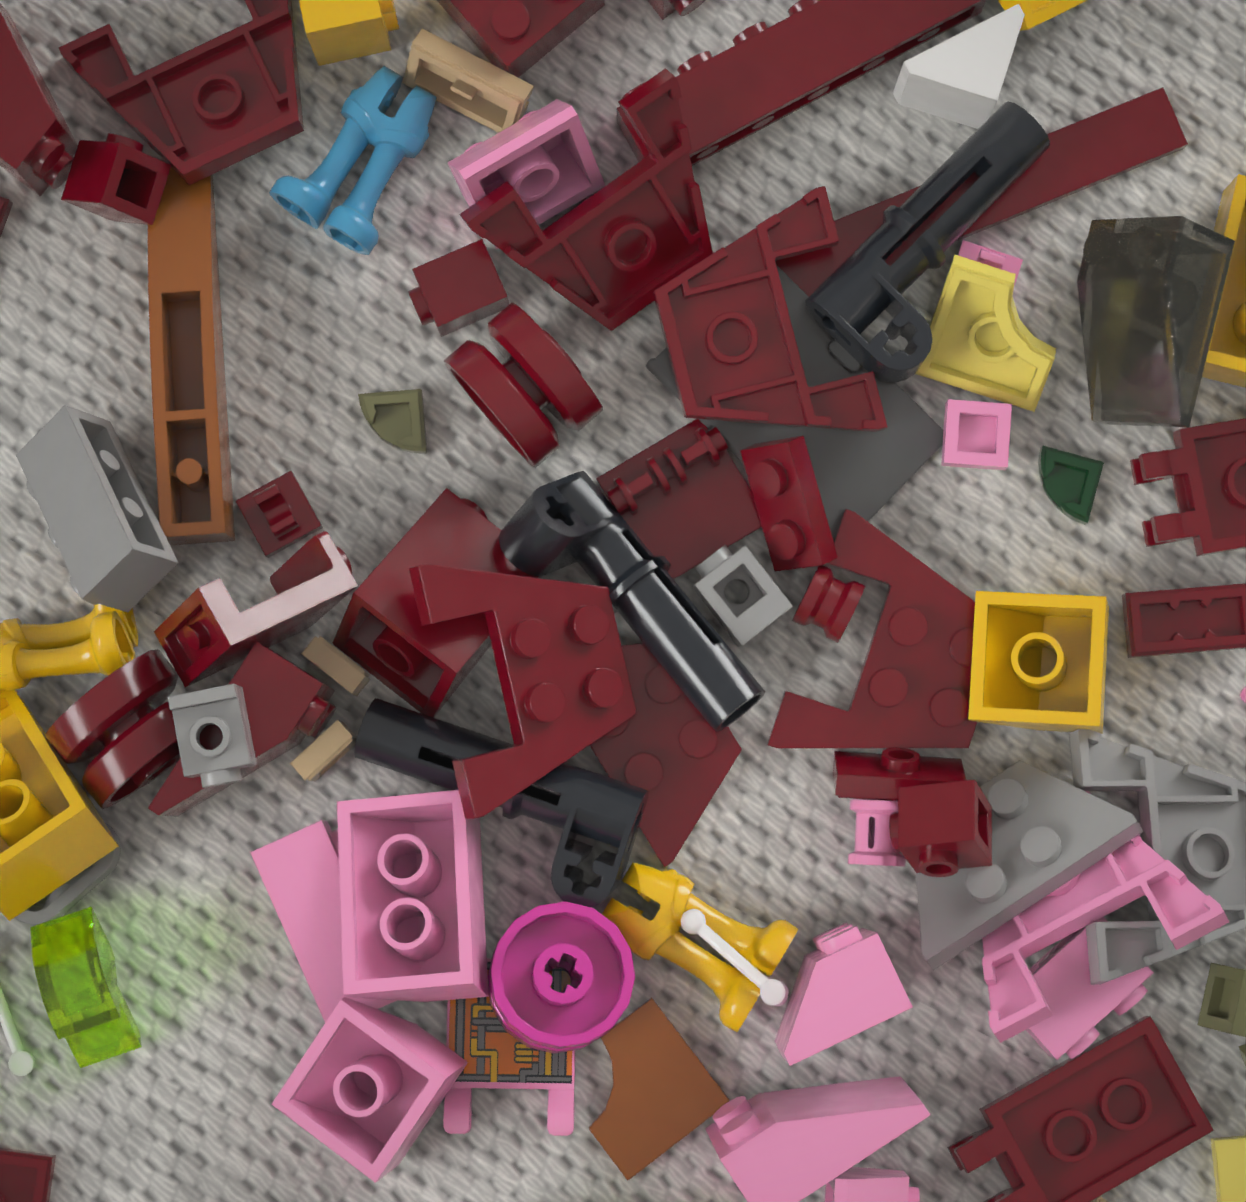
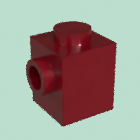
(116, 180)
(943, 827)

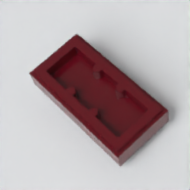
(1185, 620)
(882, 775)

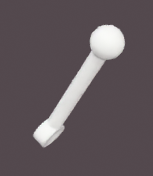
(772, 991)
(21, 1060)

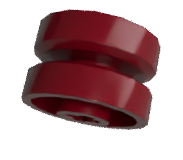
(530, 379)
(124, 726)

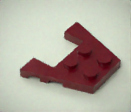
(209, 101)
(626, 235)
(736, 339)
(554, 665)
(916, 665)

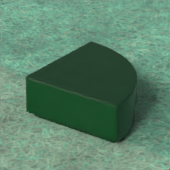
(1070, 481)

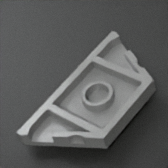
(1039, 842)

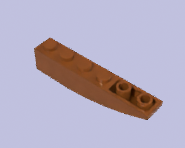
(188, 367)

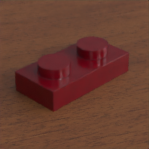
(789, 503)

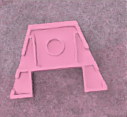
(1101, 889)

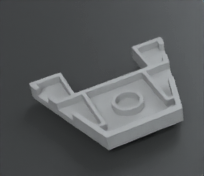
(1186, 818)

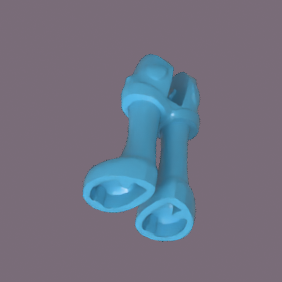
(364, 125)

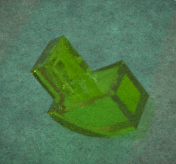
(81, 988)

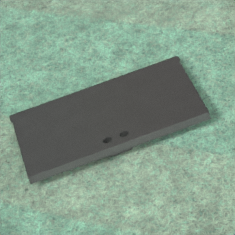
(850, 466)

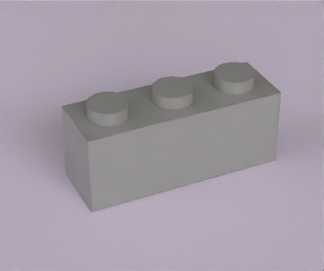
(96, 510)

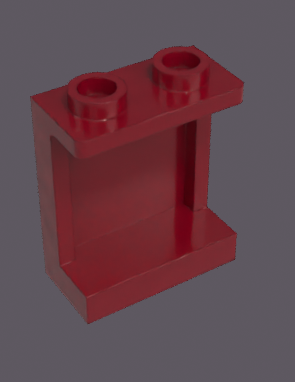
(213, 635)

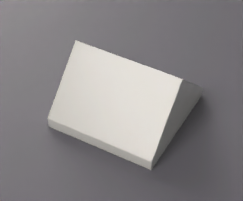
(962, 74)

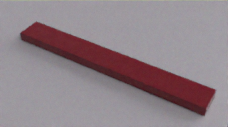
(1076, 160)

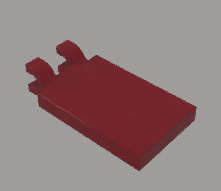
(1207, 484)
(1088, 1121)

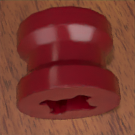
(828, 603)

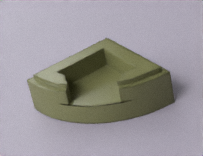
(397, 418)

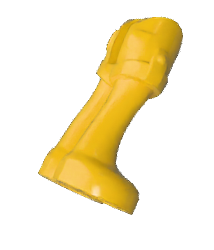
(86, 645)
(663, 937)

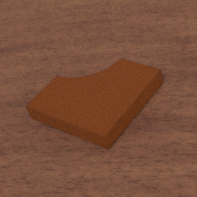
(656, 1090)

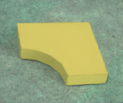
(981, 339)

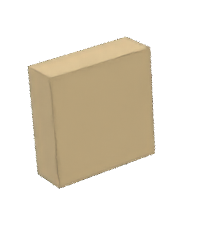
(336, 665)
(324, 751)

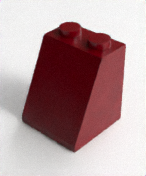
(33, 133)
(383, 619)

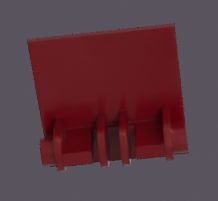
(683, 497)

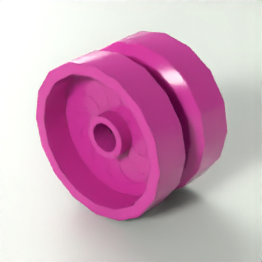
(570, 940)

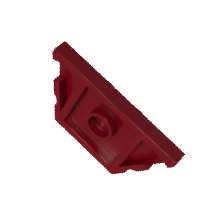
(667, 752)

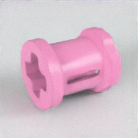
(872, 834)

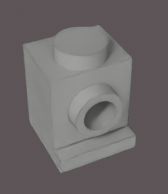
(764, 598)
(226, 709)

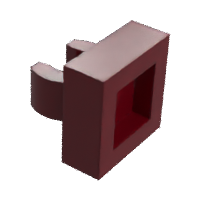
(279, 514)

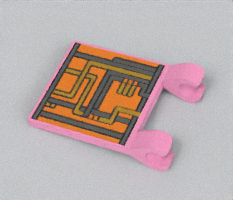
(503, 1062)

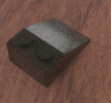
(1149, 316)

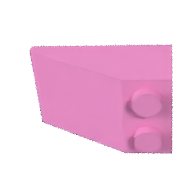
(802, 1138)

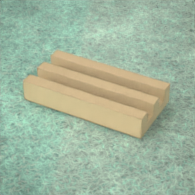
(466, 82)

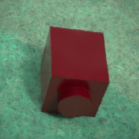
(458, 289)

